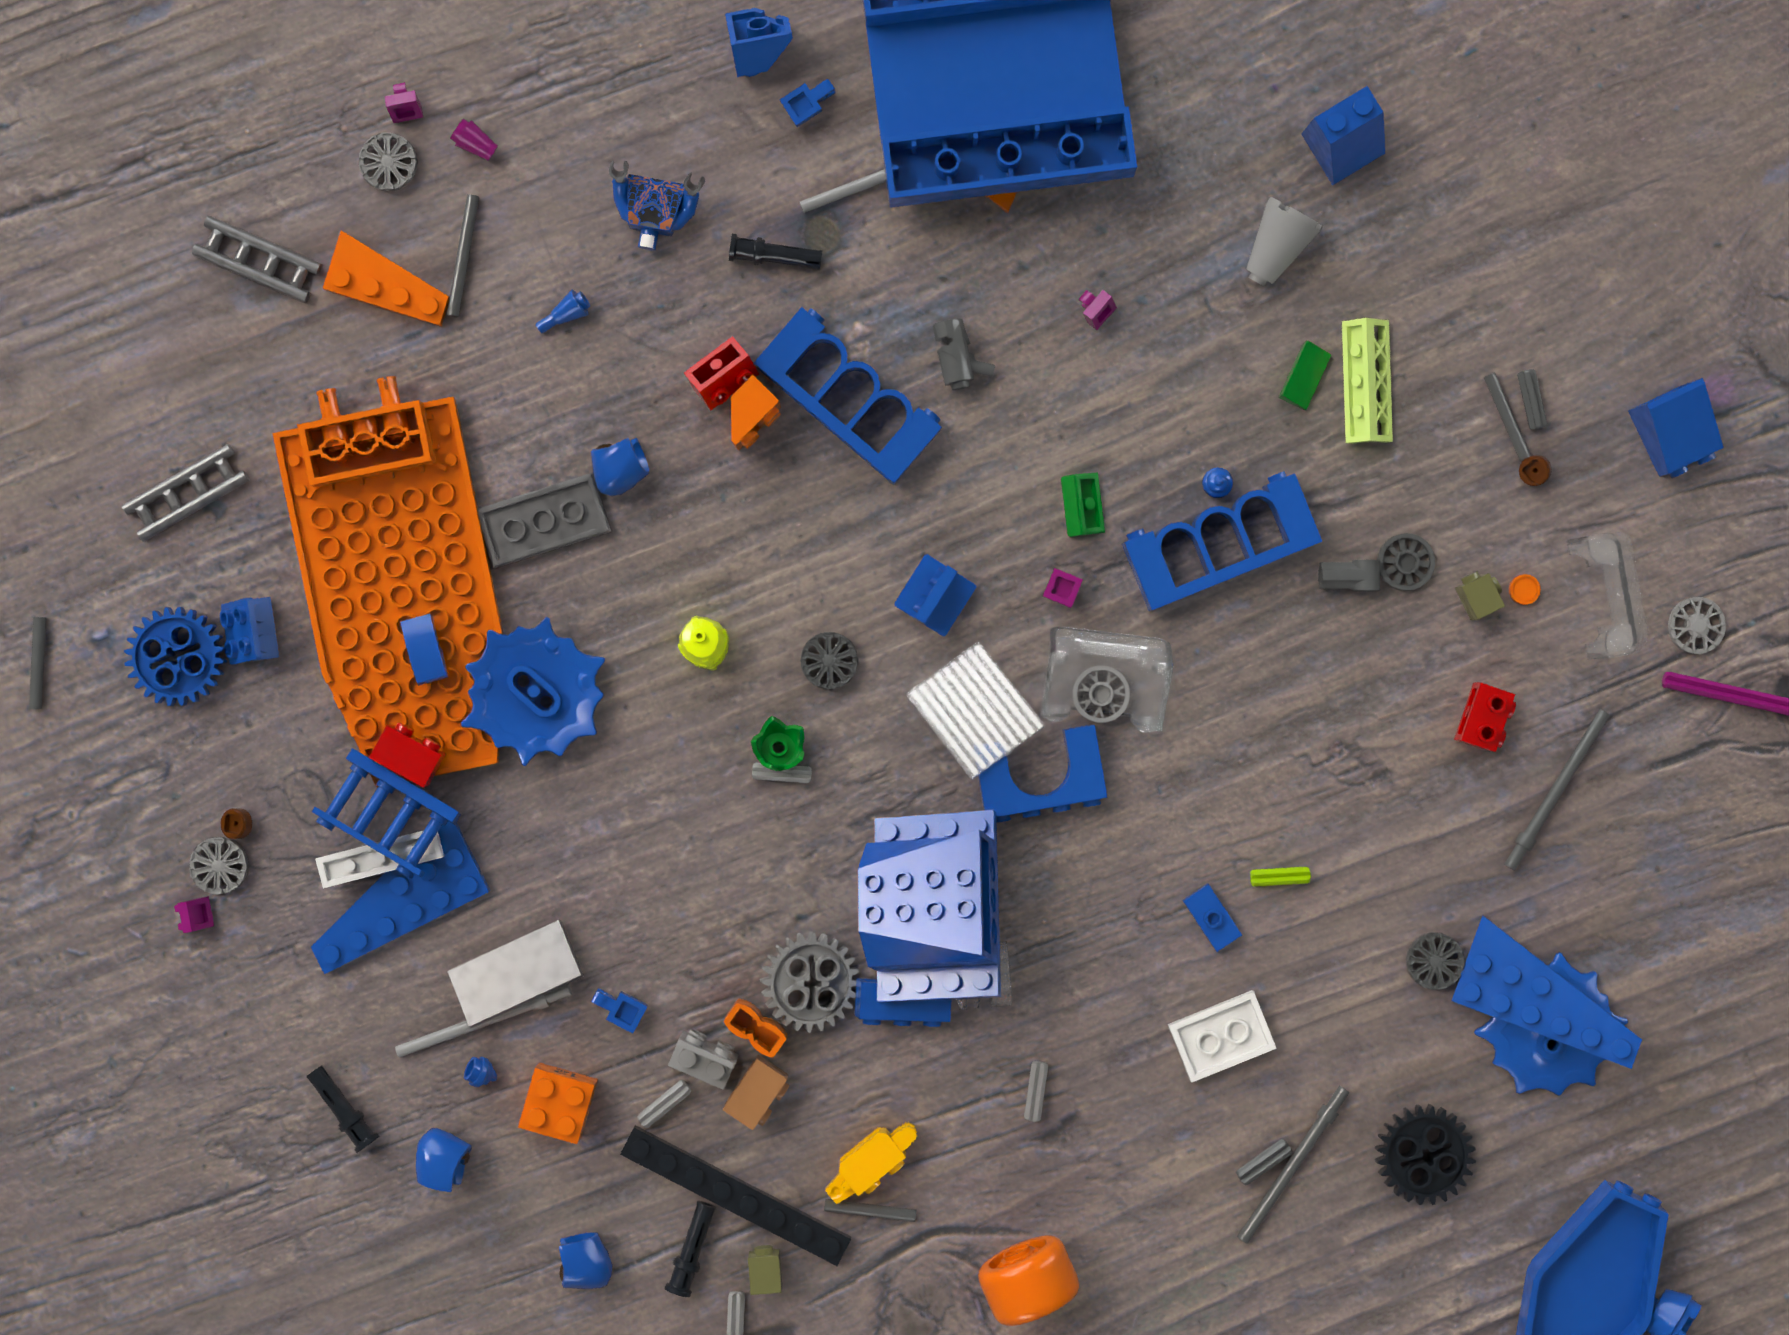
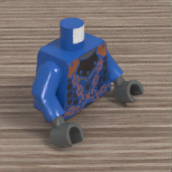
(653, 204)

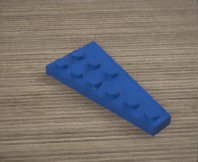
(1524, 991)

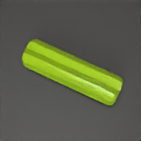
(1280, 876)

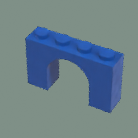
(1082, 782)

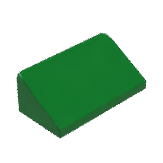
(1305, 375)
(1082, 504)

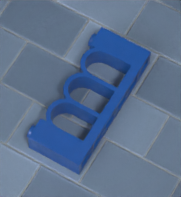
(790, 347)
(1291, 516)

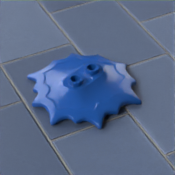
(515, 713)
(1527, 1054)

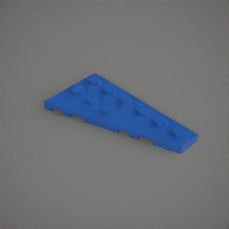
(403, 904)

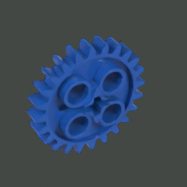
(165, 631)

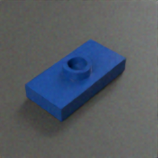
(1212, 917)

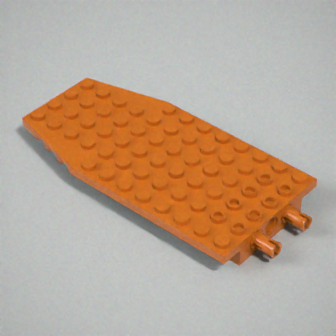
(385, 537)

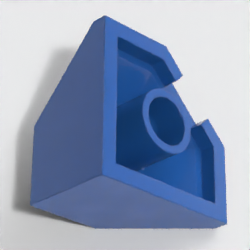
(756, 40)

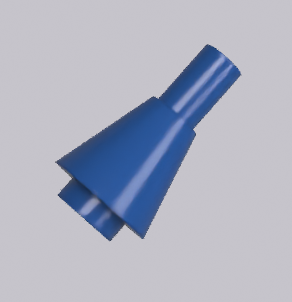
(570, 308)

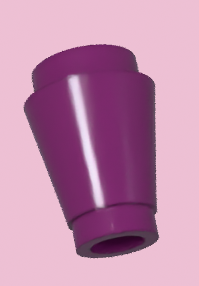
(473, 139)

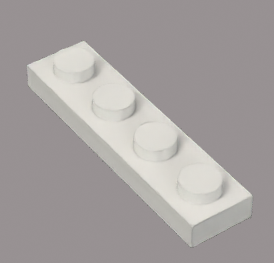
(366, 862)

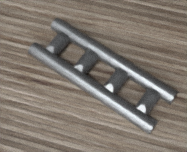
(238, 266)
(180, 511)

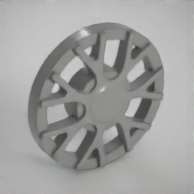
(1697, 625)
(1101, 694)

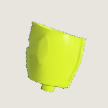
(704, 642)

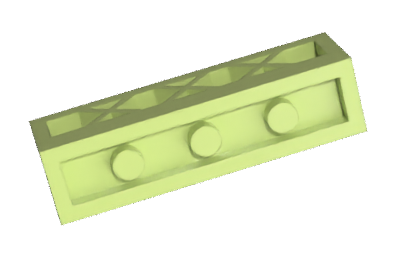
(1363, 380)

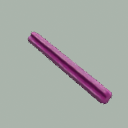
(1726, 692)

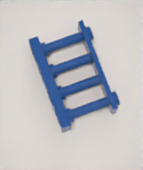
(413, 800)

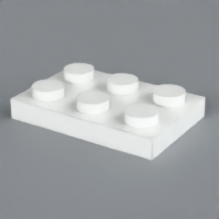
(1222, 1036)

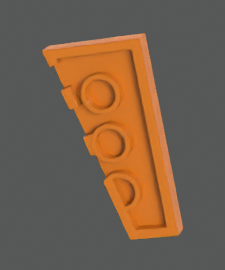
(375, 280)

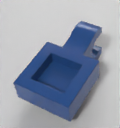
(803, 103)
(624, 1010)

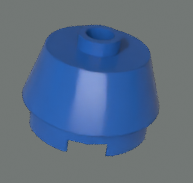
(1673, 1313)

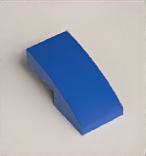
(424, 649)

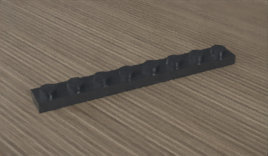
(736, 1195)

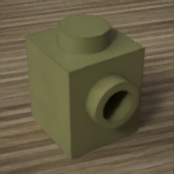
(1480, 595)
(765, 1270)

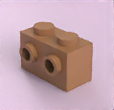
(756, 1092)

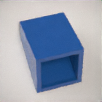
(1347, 135)
(1678, 428)

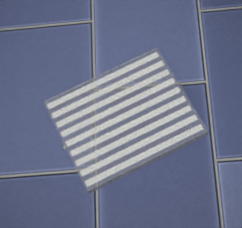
(975, 710)

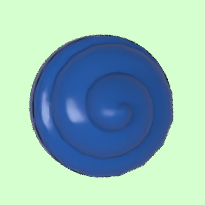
(1217, 482)
(479, 1072)

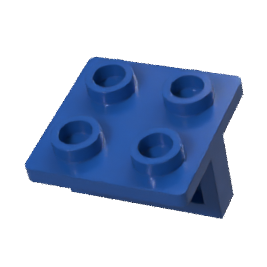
(935, 595)
(249, 630)

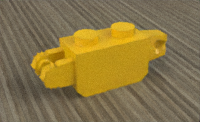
(870, 1161)

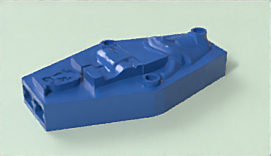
(1597, 1268)

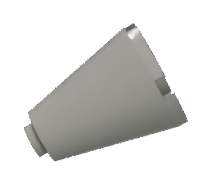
(1279, 241)

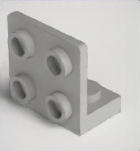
(703, 1059)

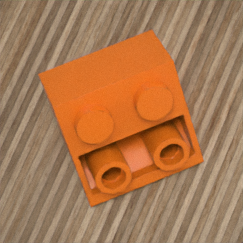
(750, 410)

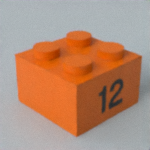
(557, 1103)

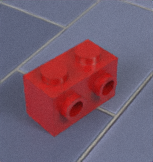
(721, 373)
(1485, 717)
(407, 754)

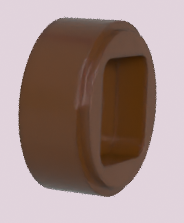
(1535, 470)
(236, 823)

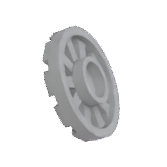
(388, 161)
(218, 865)

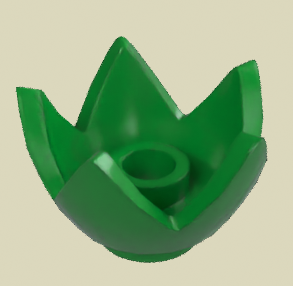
(776, 732)

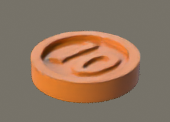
(1524, 589)

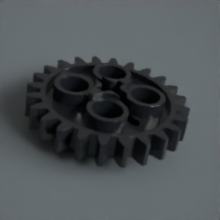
(1434, 1180)

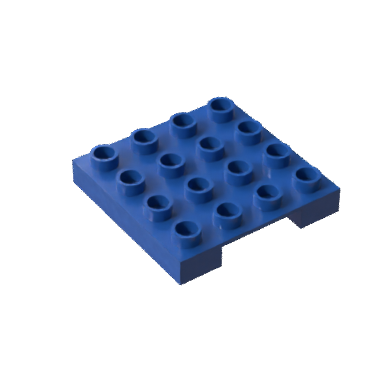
(996, 96)

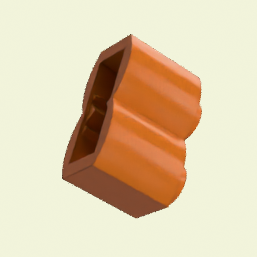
(748, 1023)

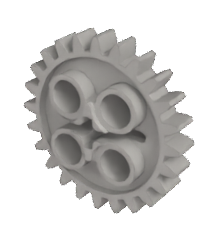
(782, 982)

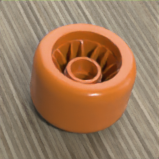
(1028, 1280)

